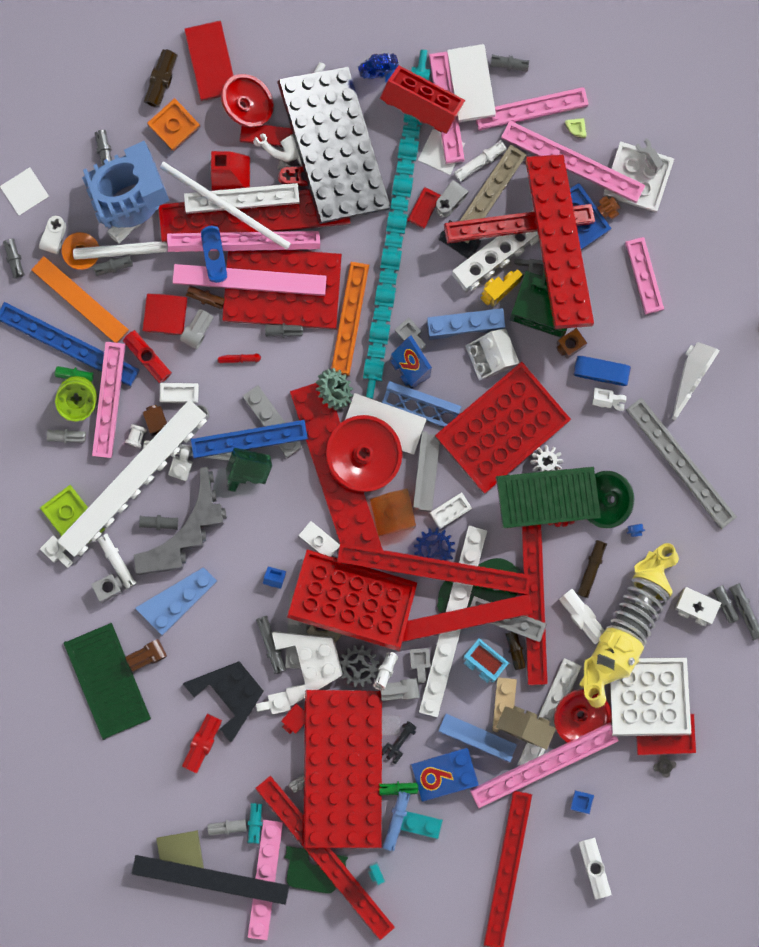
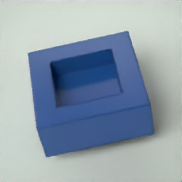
(274, 577)
(582, 802)

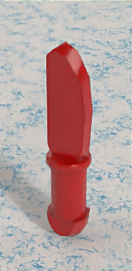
(239, 358)

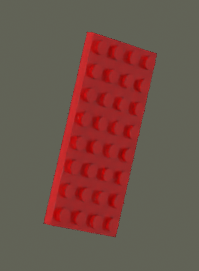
(342, 769)

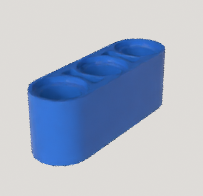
(602, 370)

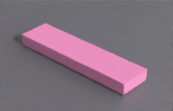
(644, 275)

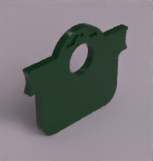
(306, 875)

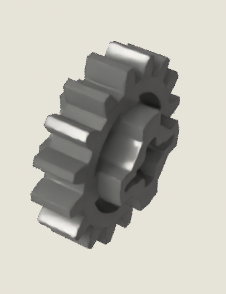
(371, 668)

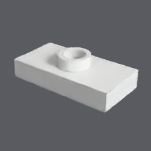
(179, 392)
(450, 510)
(319, 539)

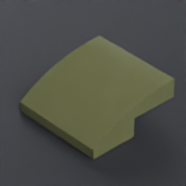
(181, 848)

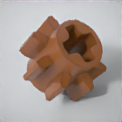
(609, 207)

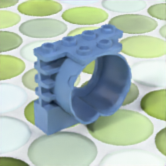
(134, 206)

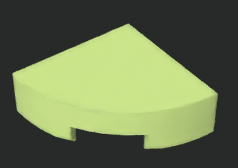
(576, 127)

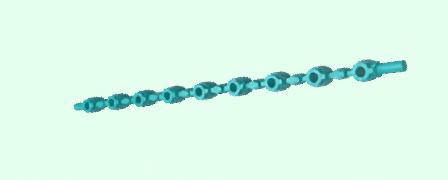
(392, 256)

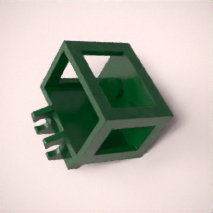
(533, 305)

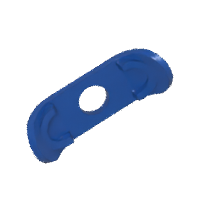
(211, 240)

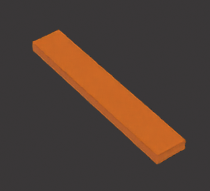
(80, 300)
(350, 317)

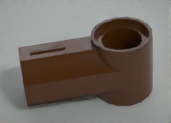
(149, 654)

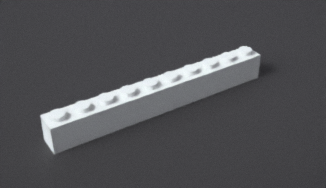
(132, 478)

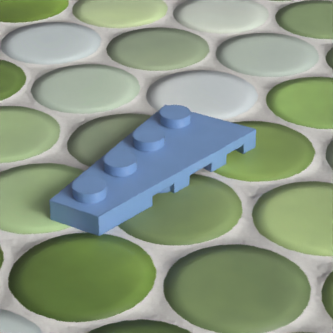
(171, 604)

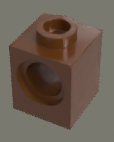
(576, 337)
(154, 419)

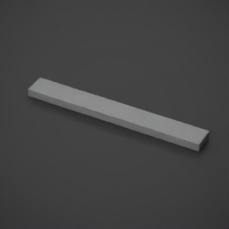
(681, 463)

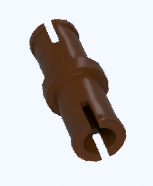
(205, 297)

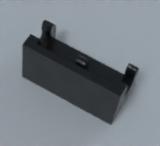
(462, 247)

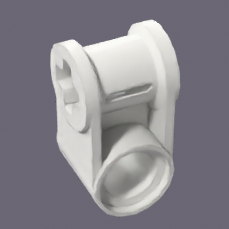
(51, 238)

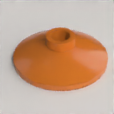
(78, 240)

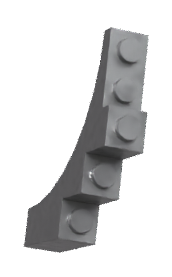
(205, 514)

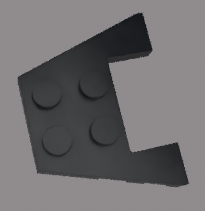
(236, 690)

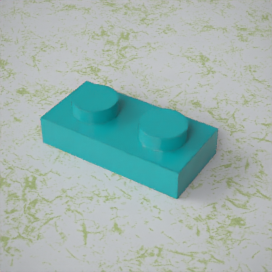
(421, 825)

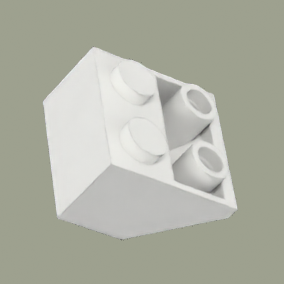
(492, 354)

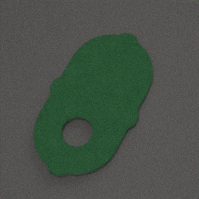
(481, 592)

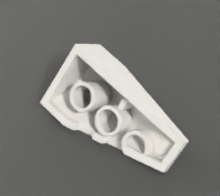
(696, 365)

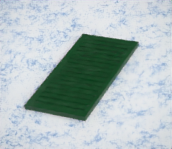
(548, 497)
(107, 681)

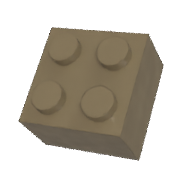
(526, 726)

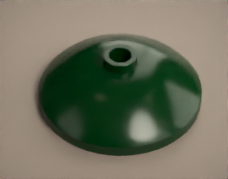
(616, 513)

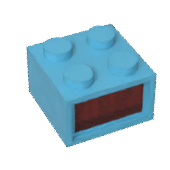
(485, 661)

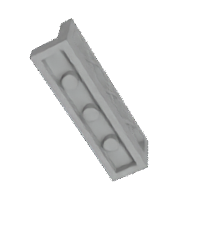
(426, 472)

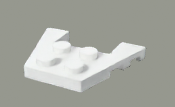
(317, 661)

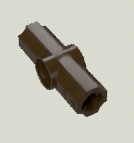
(160, 78)

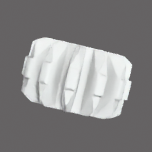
(544, 455)

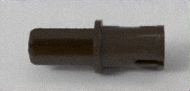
(515, 650)

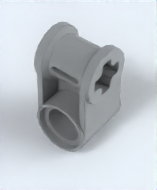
(452, 196)

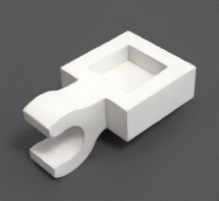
(606, 398)
(181, 465)
(56, 551)
(277, 703)

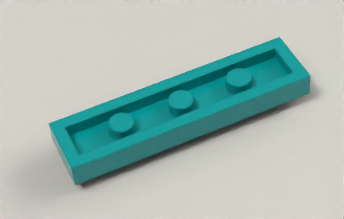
(375, 873)

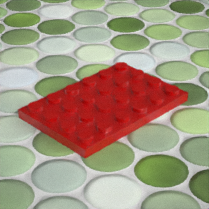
(279, 307)
(502, 427)
(352, 600)

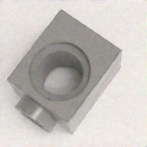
(99, 585)

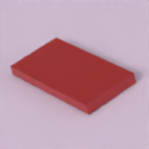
(209, 58)

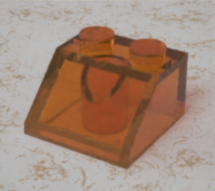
(393, 512)

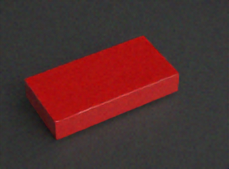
(424, 208)

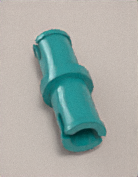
(254, 823)

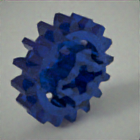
(378, 66)
(426, 544)

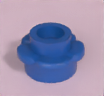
(635, 530)

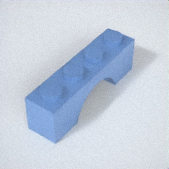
(479, 321)

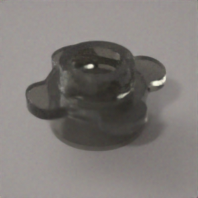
(659, 766)

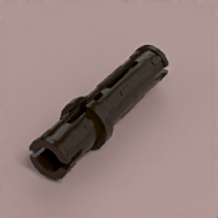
(592, 568)

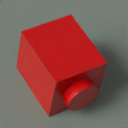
(294, 720)

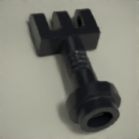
(409, 728)

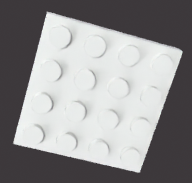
(652, 699)

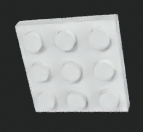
(633, 165)

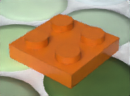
(173, 124)

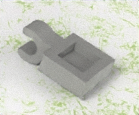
(653, 159)
(409, 328)
(420, 660)

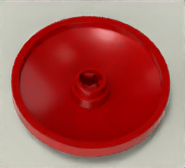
(363, 453)

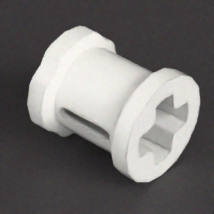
(135, 436)

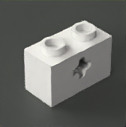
(708, 605)

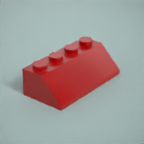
(422, 99)

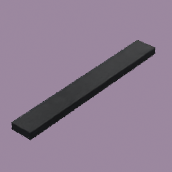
(210, 879)

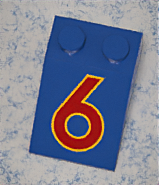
(411, 363)
(445, 774)

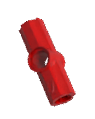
(154, 365)
(202, 743)

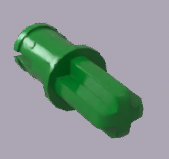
(63, 372)
(394, 788)

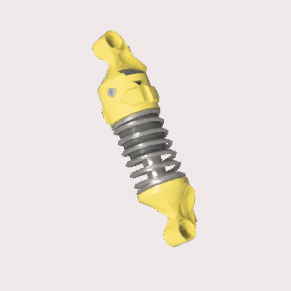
(626, 637)

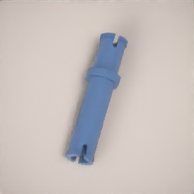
(399, 812)

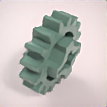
(334, 389)

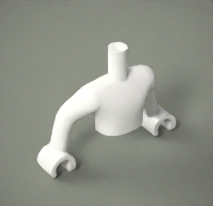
(290, 150)

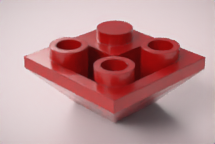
(229, 170)

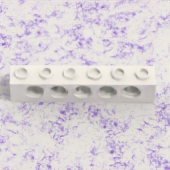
(469, 281)

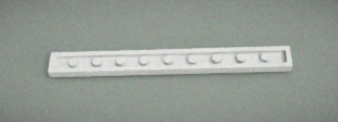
(448, 641)

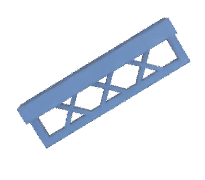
(419, 397)
(477, 738)

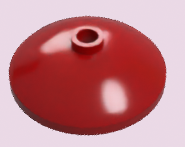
(252, 95)
(570, 725)

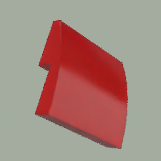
(165, 314)

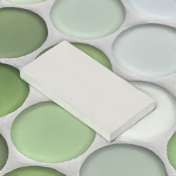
(472, 82)
(405, 424)

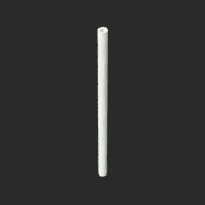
(226, 206)

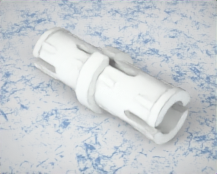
(385, 671)

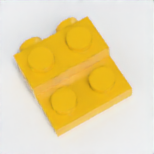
(497, 289)

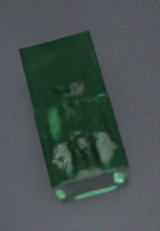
(247, 466)

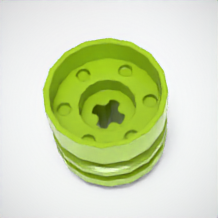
(66, 403)

